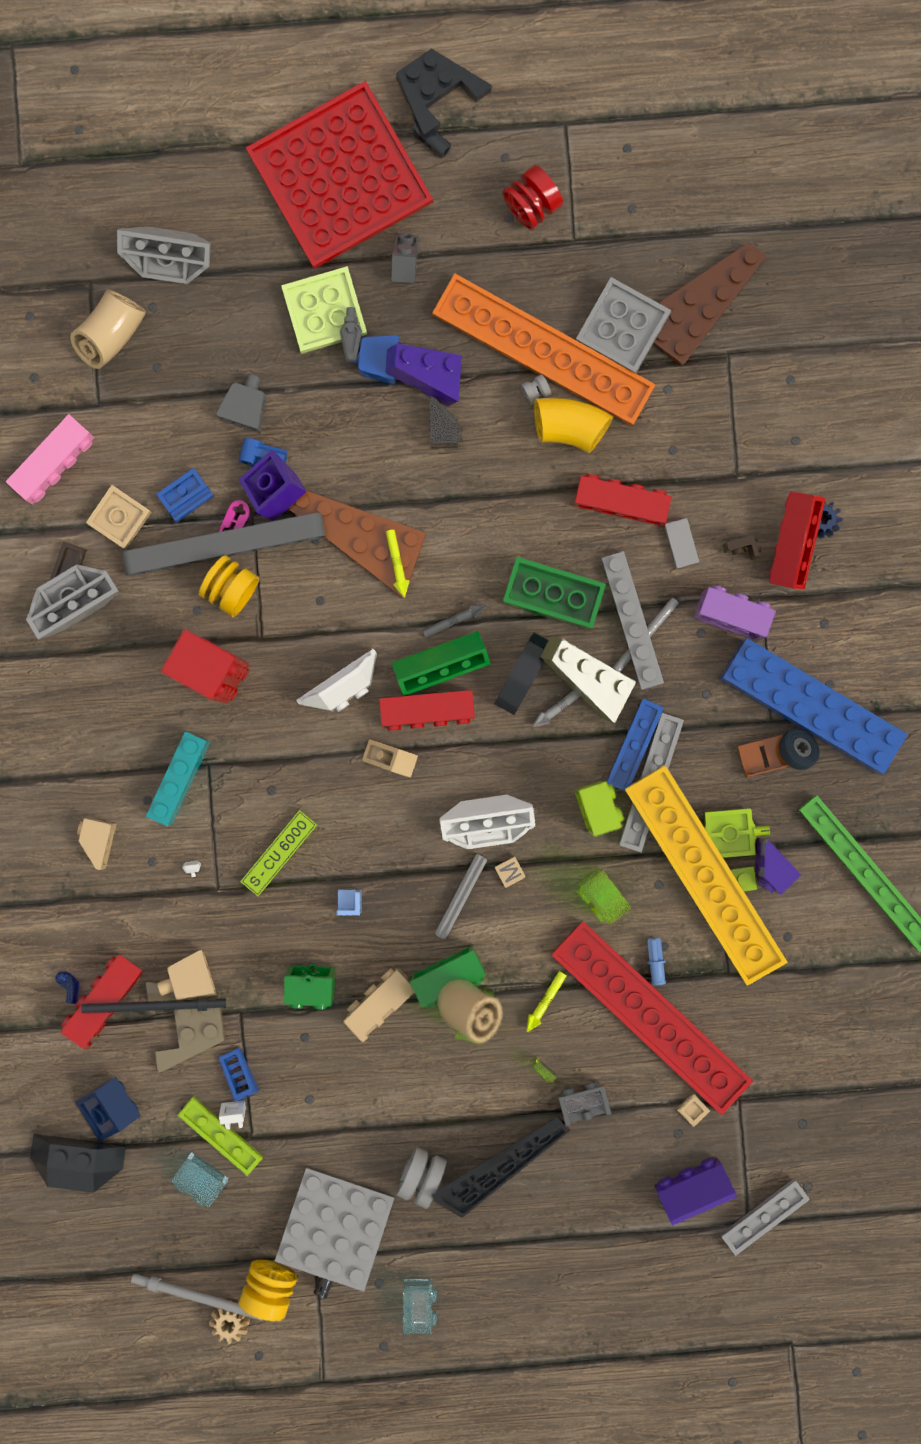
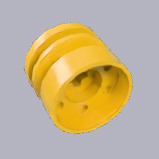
(225, 583)
(268, 1290)

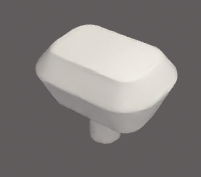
(191, 867)

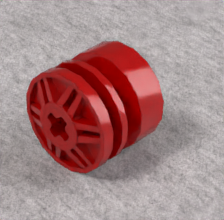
(532, 197)

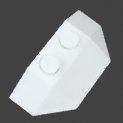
(343, 685)
(487, 821)

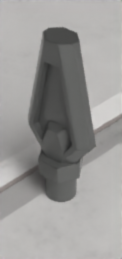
(351, 334)

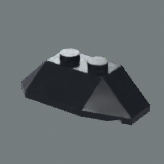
(76, 1162)

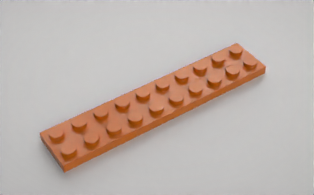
(543, 349)

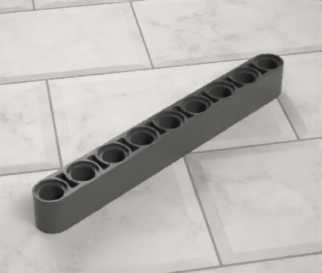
(223, 543)

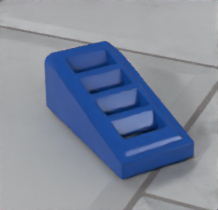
(249, 1078)

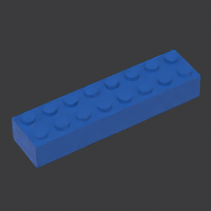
(813, 706)

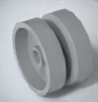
(423, 1178)

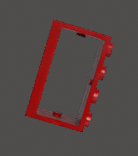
(205, 668)

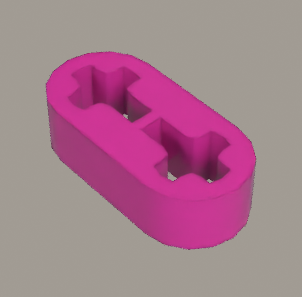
(231, 515)

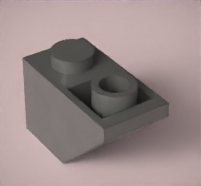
(405, 258)

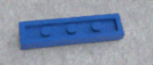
(635, 744)

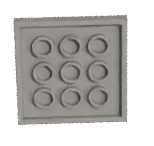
(334, 1229)

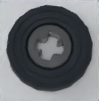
(792, 755)

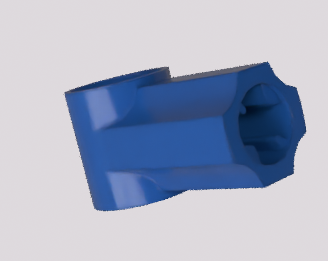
(254, 450)

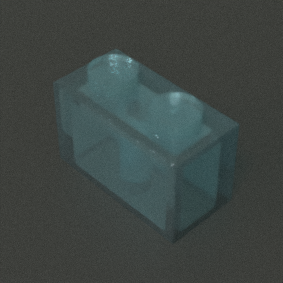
(199, 1180)

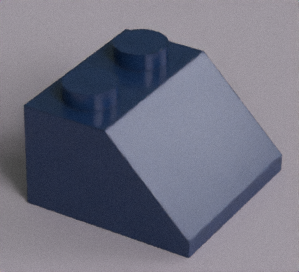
(108, 1109)

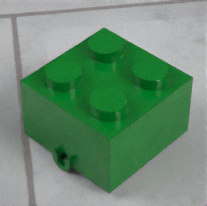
(309, 986)

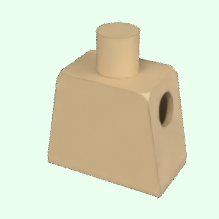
(189, 978)

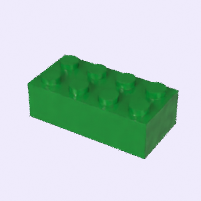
(554, 593)

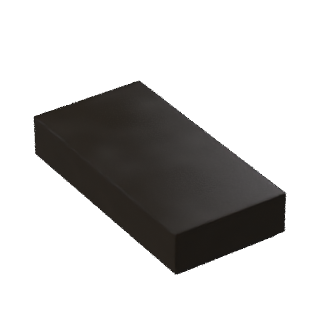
(67, 558)

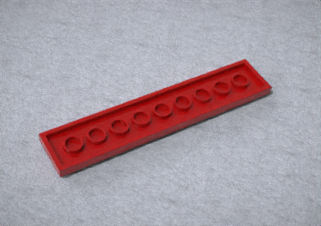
(652, 1017)

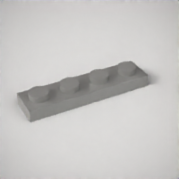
(764, 1217)

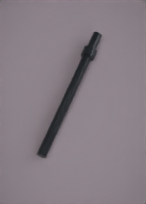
(200, 1004)

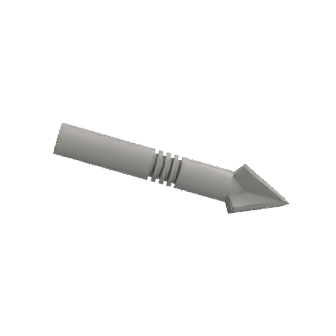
(543, 718)

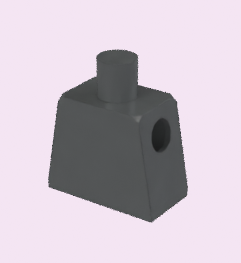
(244, 405)

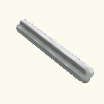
(460, 896)

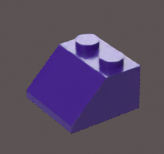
(272, 486)
(773, 868)

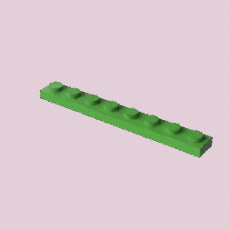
(863, 869)

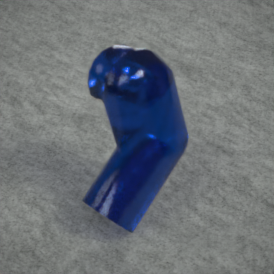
(70, 984)

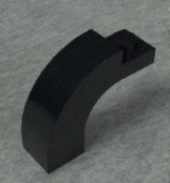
(522, 674)

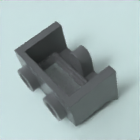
(584, 1103)

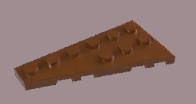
(703, 301)

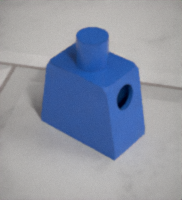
(372, 357)

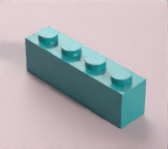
(178, 778)

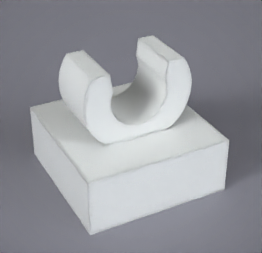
(232, 1113)

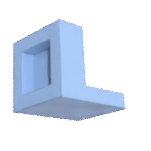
(349, 902)

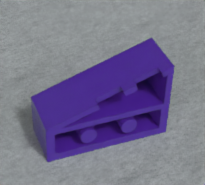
(426, 369)

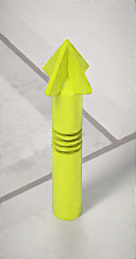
(401, 583)
(534, 1019)

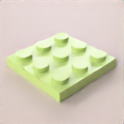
(319, 308)

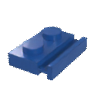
(185, 495)

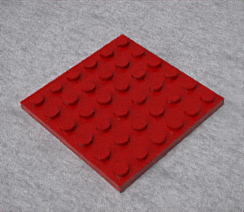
(339, 175)

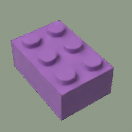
(734, 613)

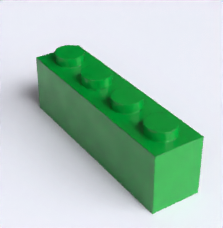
(441, 663)

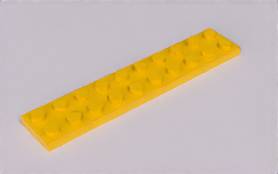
(706, 875)

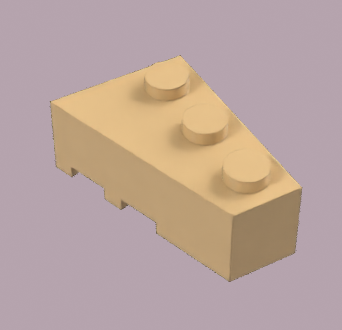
(378, 1003)

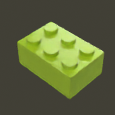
(598, 807)

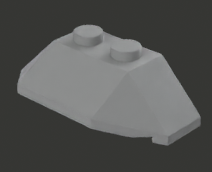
(164, 253)
(69, 599)

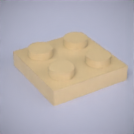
(118, 517)

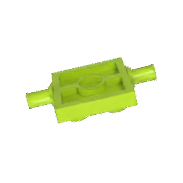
(733, 831)

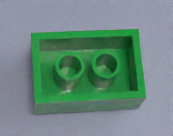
(461, 965)

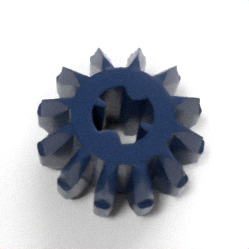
(831, 521)

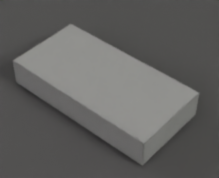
(681, 543)

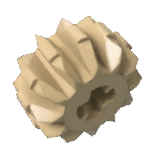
(228, 1330)

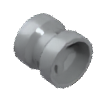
(536, 389)

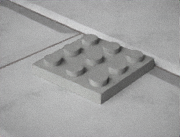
(623, 325)

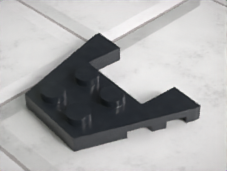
(430, 80)

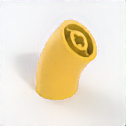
(570, 422)

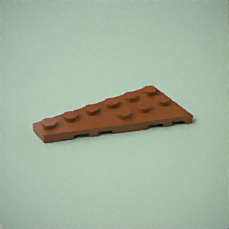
(364, 536)

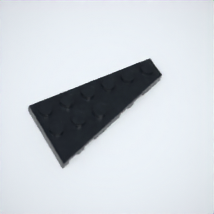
(479, 1183)

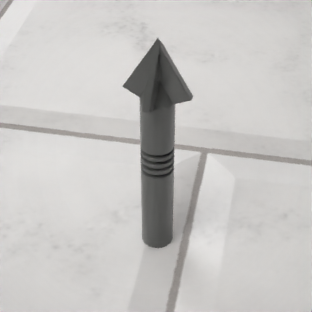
(473, 611)

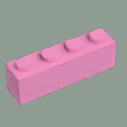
(50, 460)

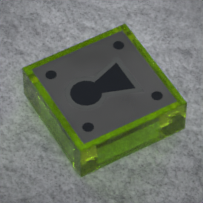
(543, 1070)

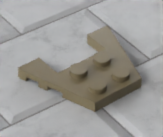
(195, 1030)

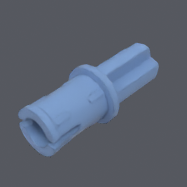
(656, 961)

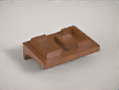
(752, 759)

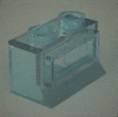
(417, 1306)

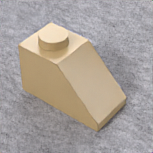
(389, 758)
(96, 840)

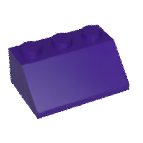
(695, 1190)

